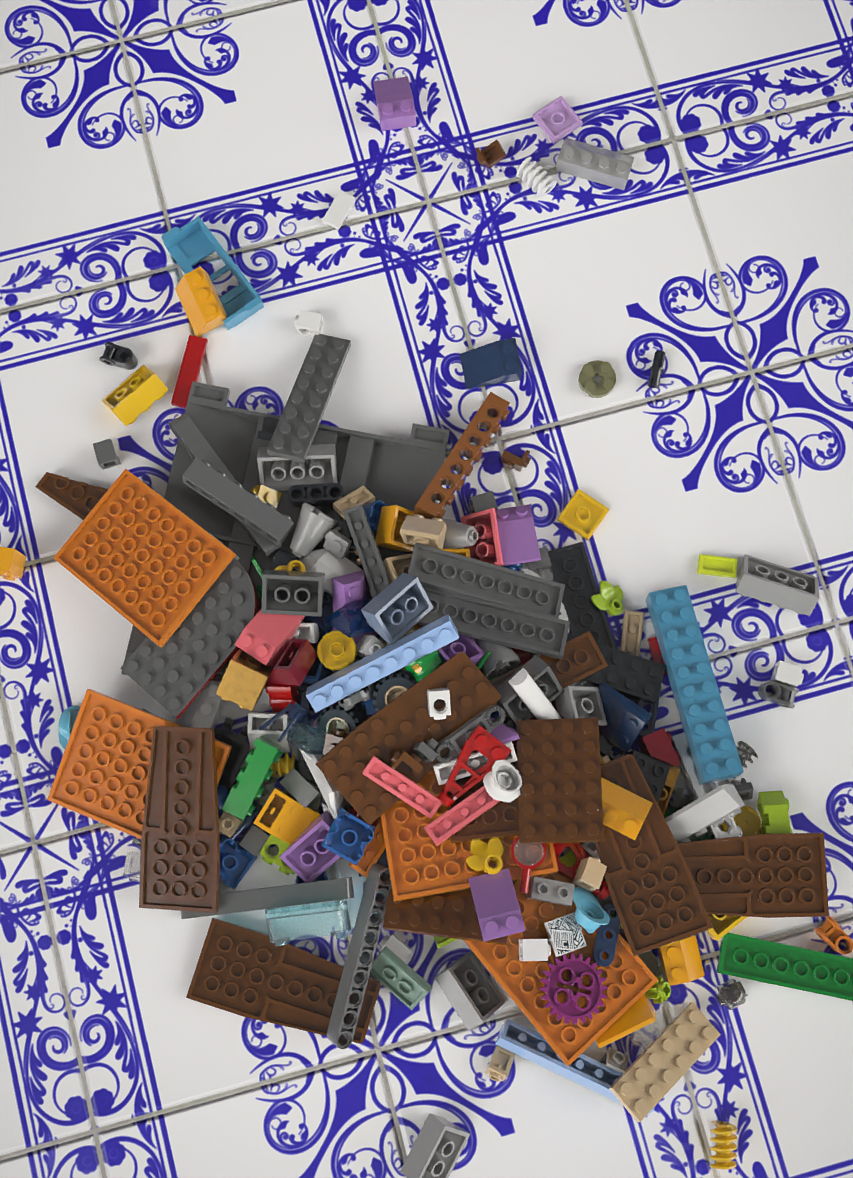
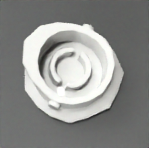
(503, 782)

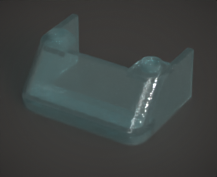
(309, 921)

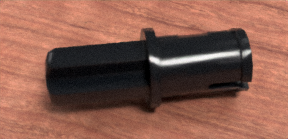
(656, 369)

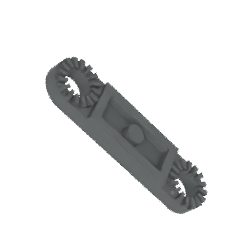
(457, 738)

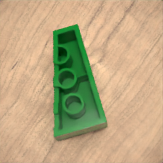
(252, 777)

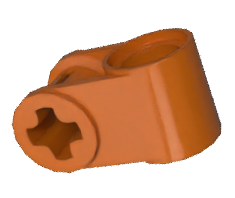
(832, 933)

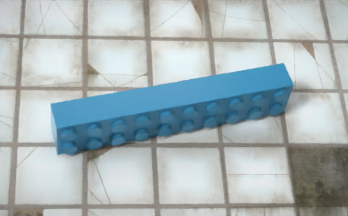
(693, 685)

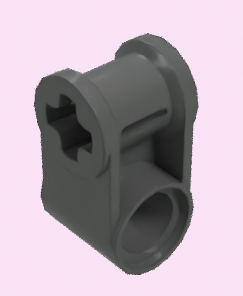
(781, 694)

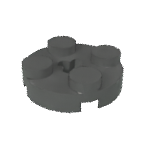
(363, 694)

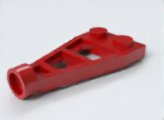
(487, 745)
(570, 872)

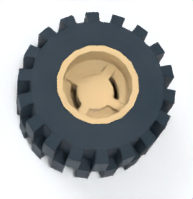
(390, 688)
(338, 717)

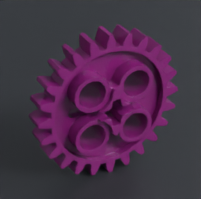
(569, 1006)

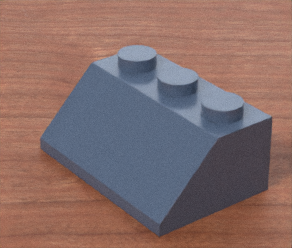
(397, 608)

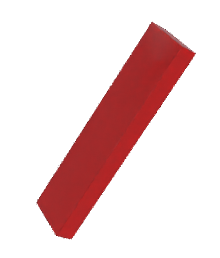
(189, 370)

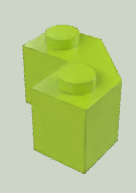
(773, 812)

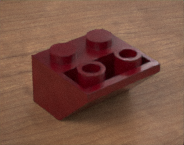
(294, 663)
(659, 746)

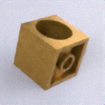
(244, 680)

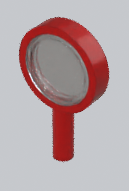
(528, 858)

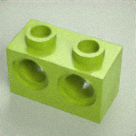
(270, 859)

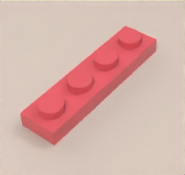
(402, 787)
(460, 815)

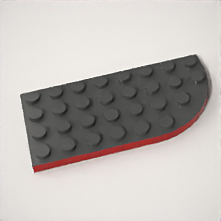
(199, 645)

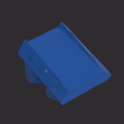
(348, 836)
(234, 861)

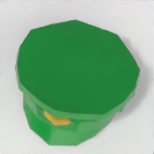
(424, 666)

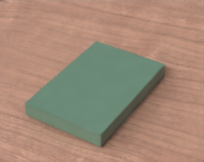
(399, 978)

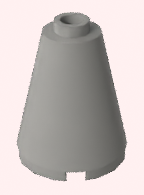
(310, 529)
(459, 535)
(500, 659)

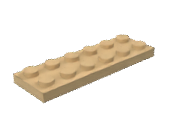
(664, 1062)

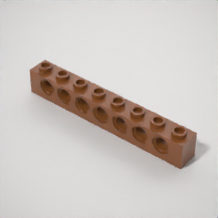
(492, 406)

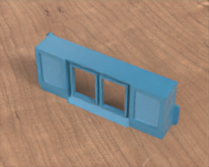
(196, 242)

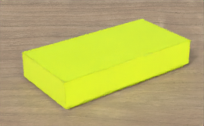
(717, 566)

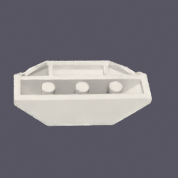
(328, 563)
(330, 793)

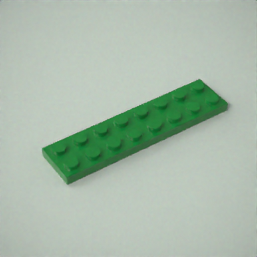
(786, 966)

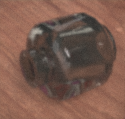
(731, 994)

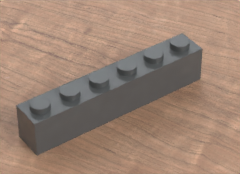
(237, 501)

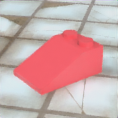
(268, 636)

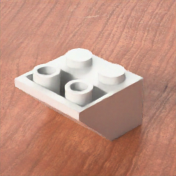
(271, 732)

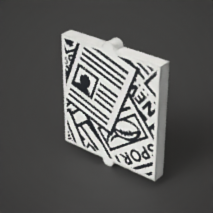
(565, 934)

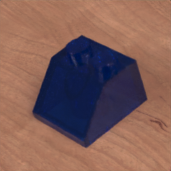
(350, 620)

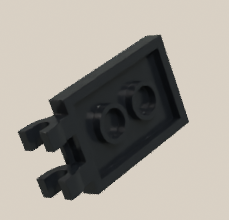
(238, 751)

